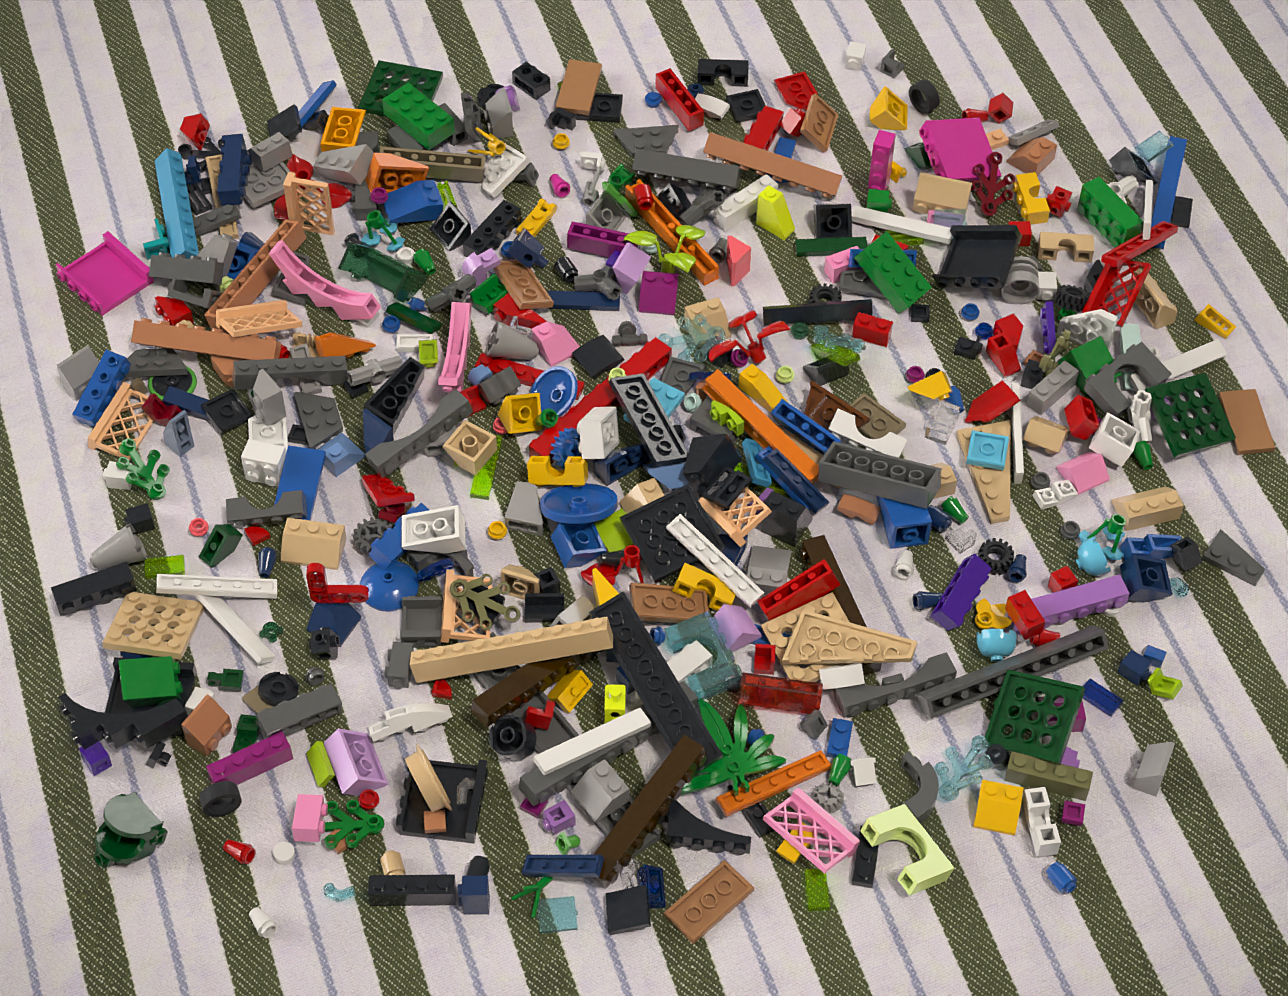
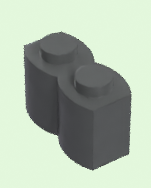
(499, 385)

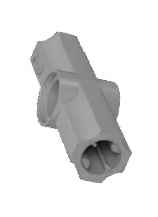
(373, 371)

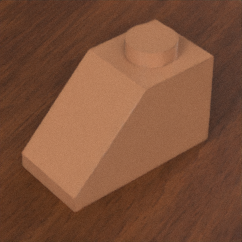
(223, 367)

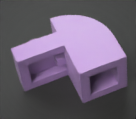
(479, 264)

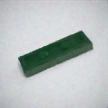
(413, 317)

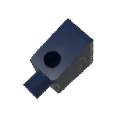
(527, 250)

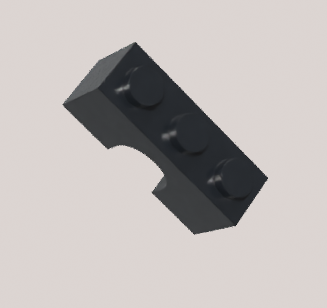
(713, 68)

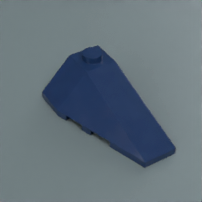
(620, 463)

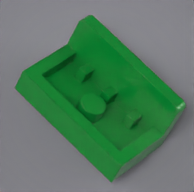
(488, 294)

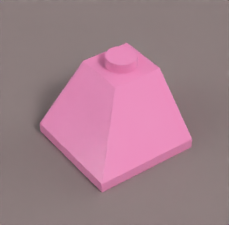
(554, 342)

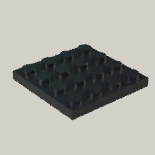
(658, 547)

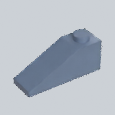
(178, 434)

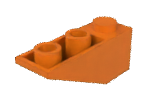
(341, 345)

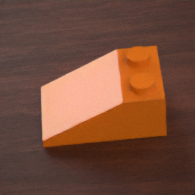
(393, 172)

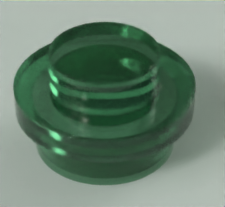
(799, 331)

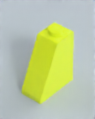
(774, 213)

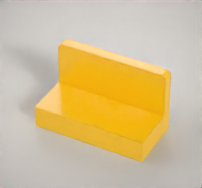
(570, 690)

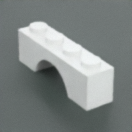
(844, 426)

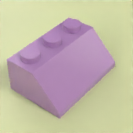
(354, 762)

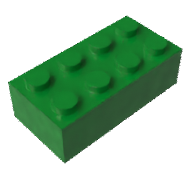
(418, 116)
(1108, 212)
(893, 272)

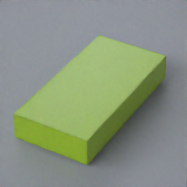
(320, 764)

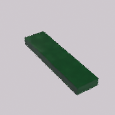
(827, 246)

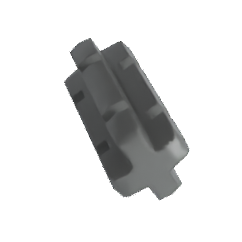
(631, 339)

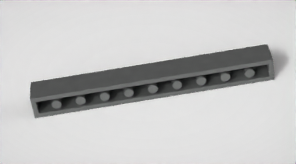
(991, 678)
(539, 788)

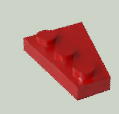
(384, 492)

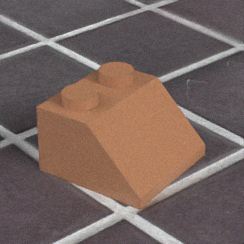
(1033, 155)
(206, 726)

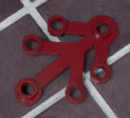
(991, 185)

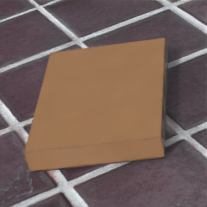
(819, 123)

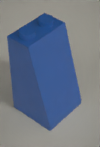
(904, 523)

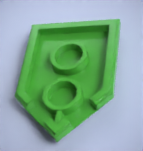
(619, 199)

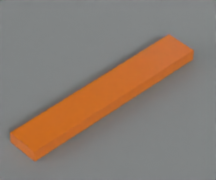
(774, 783)

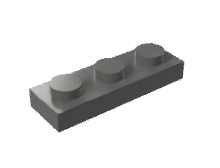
(216, 219)

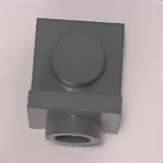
(529, 174)

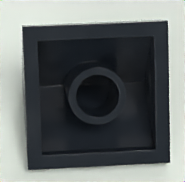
(451, 227)
(825, 371)

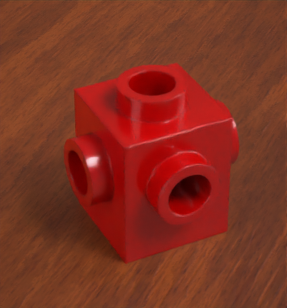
(1059, 201)

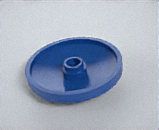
(579, 504)

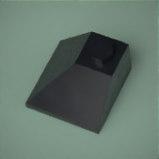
(1129, 163)
(833, 220)

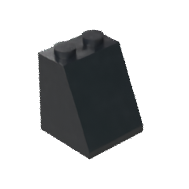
(708, 458)
(787, 519)

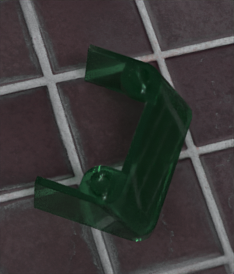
(382, 270)

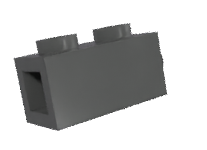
(399, 666)

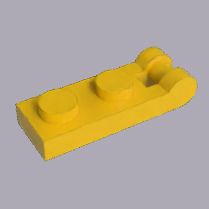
(538, 218)

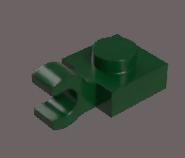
(230, 679)

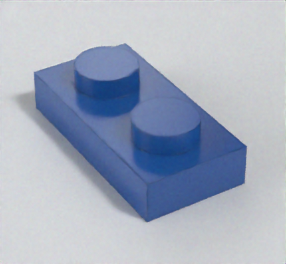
(839, 737)

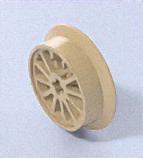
(427, 780)

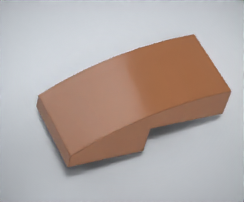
(855, 506)

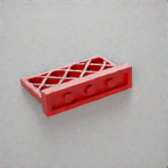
(1104, 289)

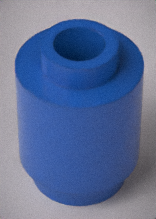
(1061, 878)

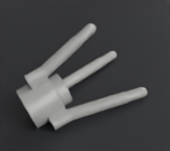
(590, 196)

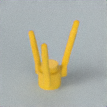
(494, 144)

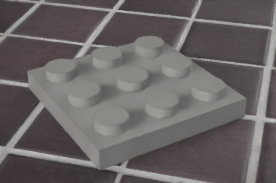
(265, 185)

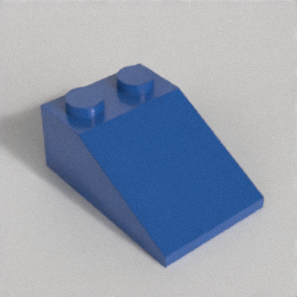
(414, 202)

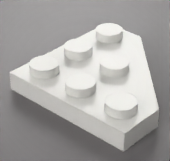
(503, 169)
(1089, 326)

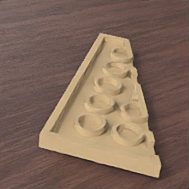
(991, 483)
(830, 640)

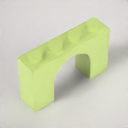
(903, 826)

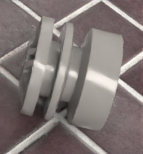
(1022, 281)

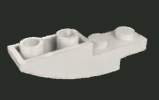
(418, 716)

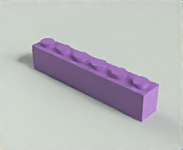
(1081, 601)

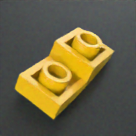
(788, 851)

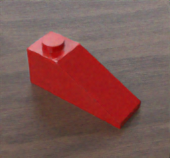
(506, 309)

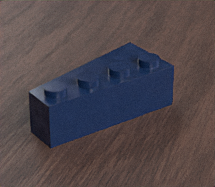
(233, 170)

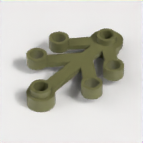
(1048, 362)
(482, 599)

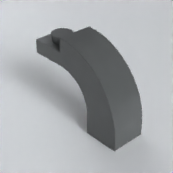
(422, 559)
(924, 801)

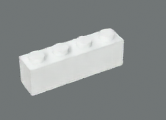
(741, 204)
(689, 661)

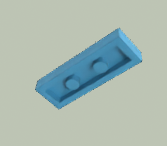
(757, 472)

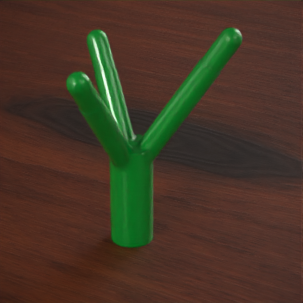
(536, 887)

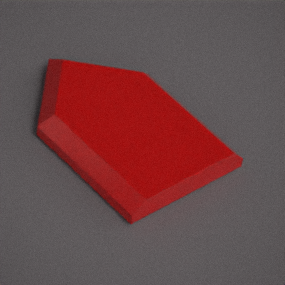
(796, 89)
(992, 403)

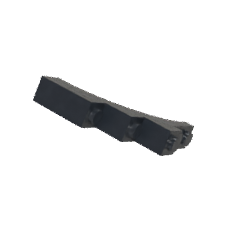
(118, 729)

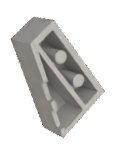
(345, 164)

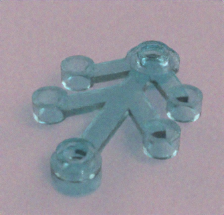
(822, 334)
(695, 337)
(950, 788)

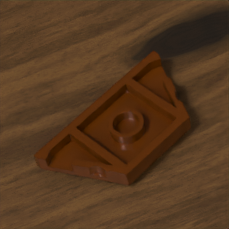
(823, 406)

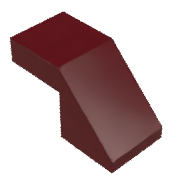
(159, 411)

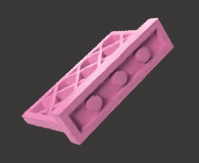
(821, 822)

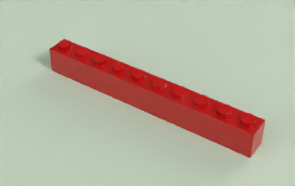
(648, 361)

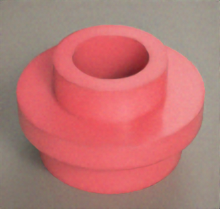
(198, 523)

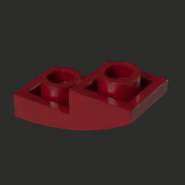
(394, 512)

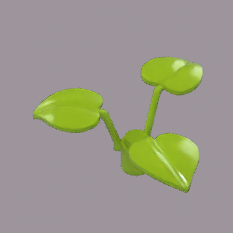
(670, 260)

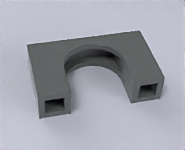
(400, 139)
(1136, 360)

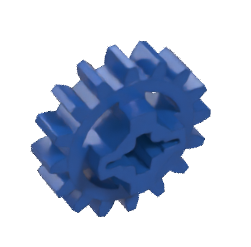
(566, 445)

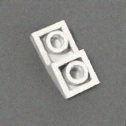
(712, 106)
(1055, 495)
(842, 676)

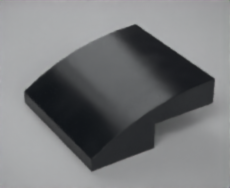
(598, 356)
(726, 487)

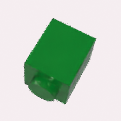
(879, 200)

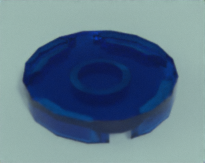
(437, 568)

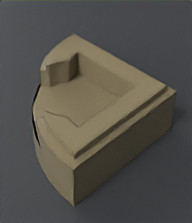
(139, 385)

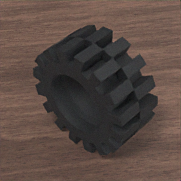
(824, 292)
(1071, 297)
(999, 548)

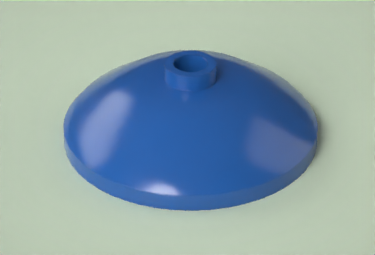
(556, 389)
(388, 593)

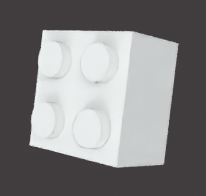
(1114, 439)
(263, 462)

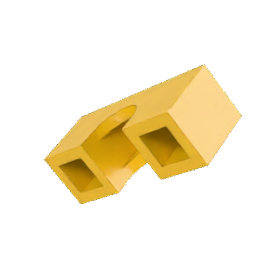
(1032, 209)
(542, 473)
(694, 579)

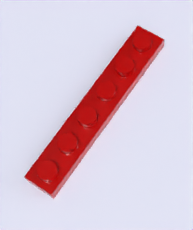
(1138, 245)
(524, 373)

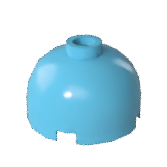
(1092, 558)
(996, 643)

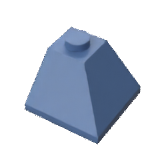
(341, 454)
(669, 475)

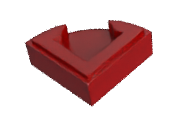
(256, 535)
(442, 689)

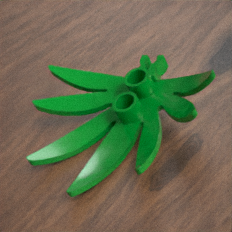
(735, 761)

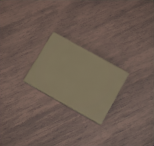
(881, 419)

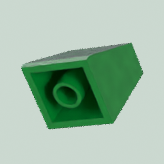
(1088, 360)
(149, 680)

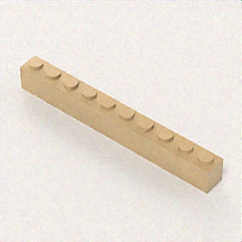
(511, 649)

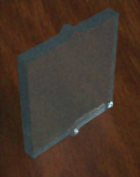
(1154, 146)
(950, 217)
(557, 914)

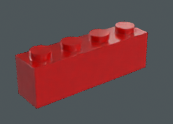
(679, 99)
(765, 128)
(799, 591)

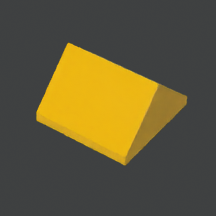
(519, 412)

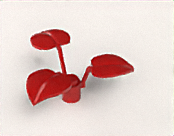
(304, 170)
(754, 349)
(631, 559)

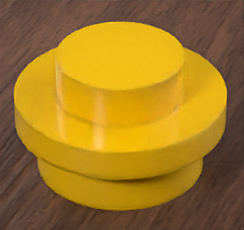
(561, 141)
(497, 530)

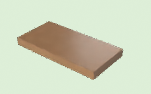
(579, 86)
(523, 285)
(1247, 421)
(663, 605)
(708, 902)

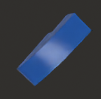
(1150, 546)

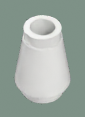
(904, 565)
(264, 924)

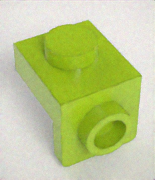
(428, 352)
(1163, 685)

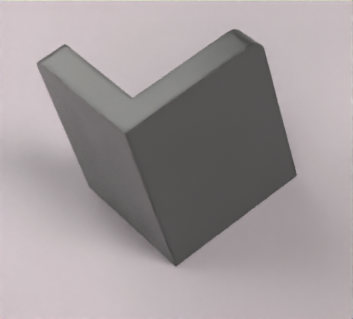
(891, 66)

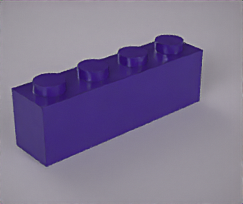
(961, 592)

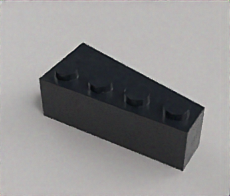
(397, 393)

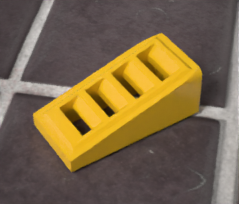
(1206, 319)

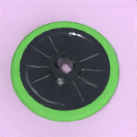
(160, 384)

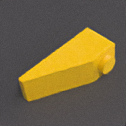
(759, 387)

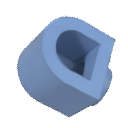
(479, 374)

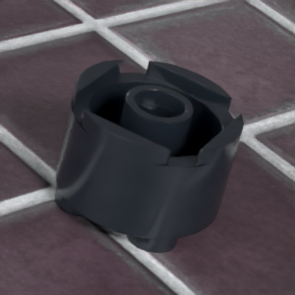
(513, 737)

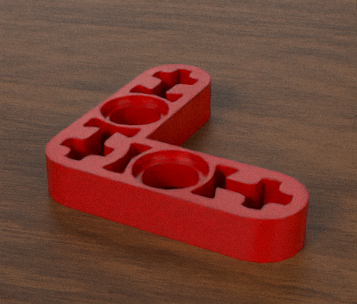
(323, 593)

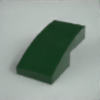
(246, 732)

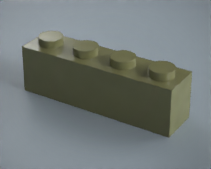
(1055, 778)

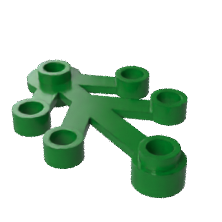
(154, 488)
(347, 825)

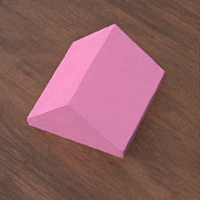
(1085, 471)

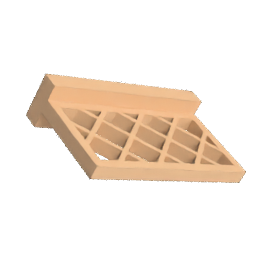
(296, 204)
(256, 318)
(110, 417)
(732, 527)
(449, 613)

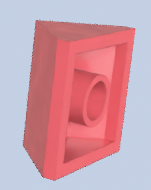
(738, 259)

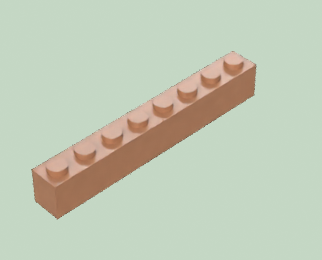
(772, 164)
(257, 272)
(204, 342)

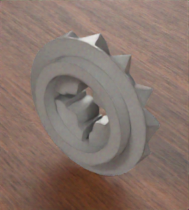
(834, 803)

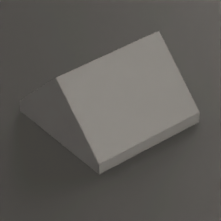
(605, 213)

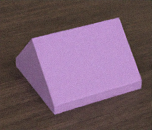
(630, 266)
(736, 626)

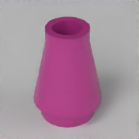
(560, 186)

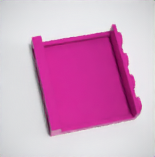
(956, 147)
(106, 275)

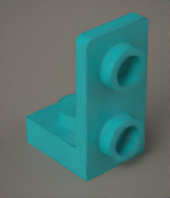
(156, 246)

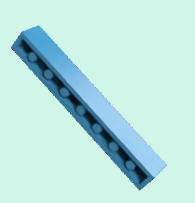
(176, 204)

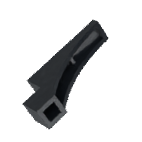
(691, 832)

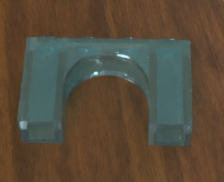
(723, 672)

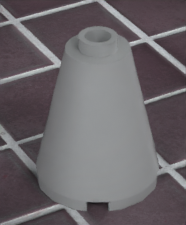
(510, 344)
(119, 549)

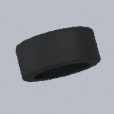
(929, 91)
(217, 808)

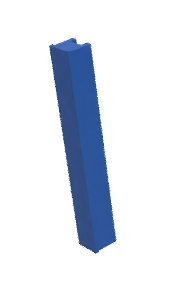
(1168, 184)

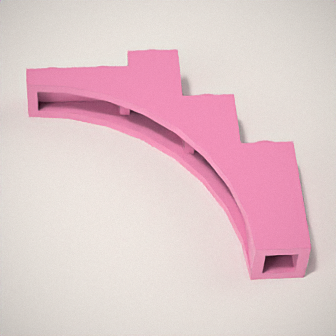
(303, 280)
(458, 342)

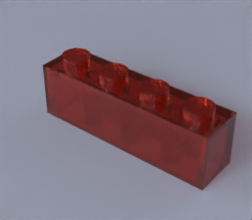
(780, 693)

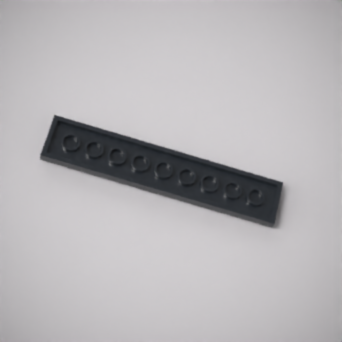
(654, 678)

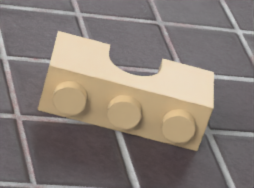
(1078, 244)

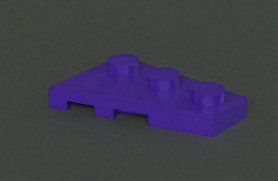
(1047, 327)

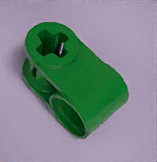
(620, 177)

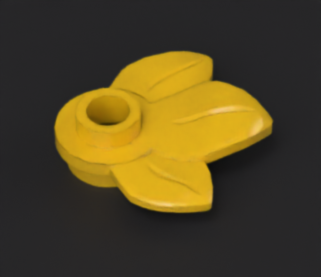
(992, 614)

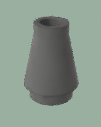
(719, 250)

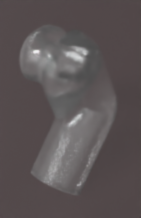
(462, 789)
(627, 873)

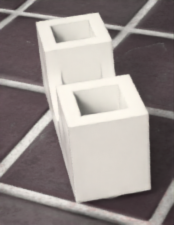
(1043, 833)

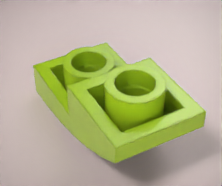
(725, 415)

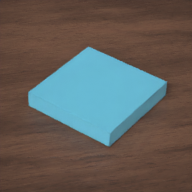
(987, 450)

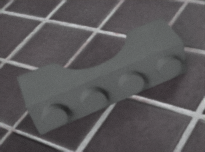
(241, 513)

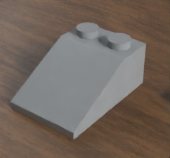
(769, 568)

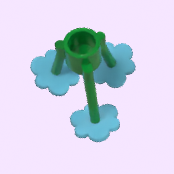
(377, 221)
(1114, 530)

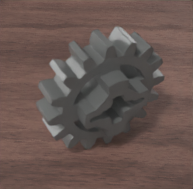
(371, 531)

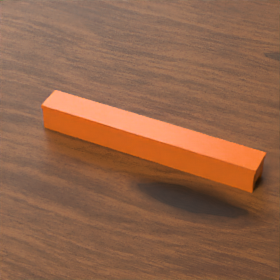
(665, 226)
(758, 425)

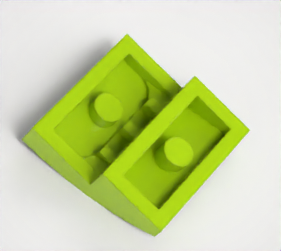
(612, 532)

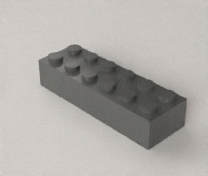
(687, 169)
(880, 474)

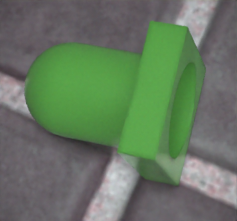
(566, 843)

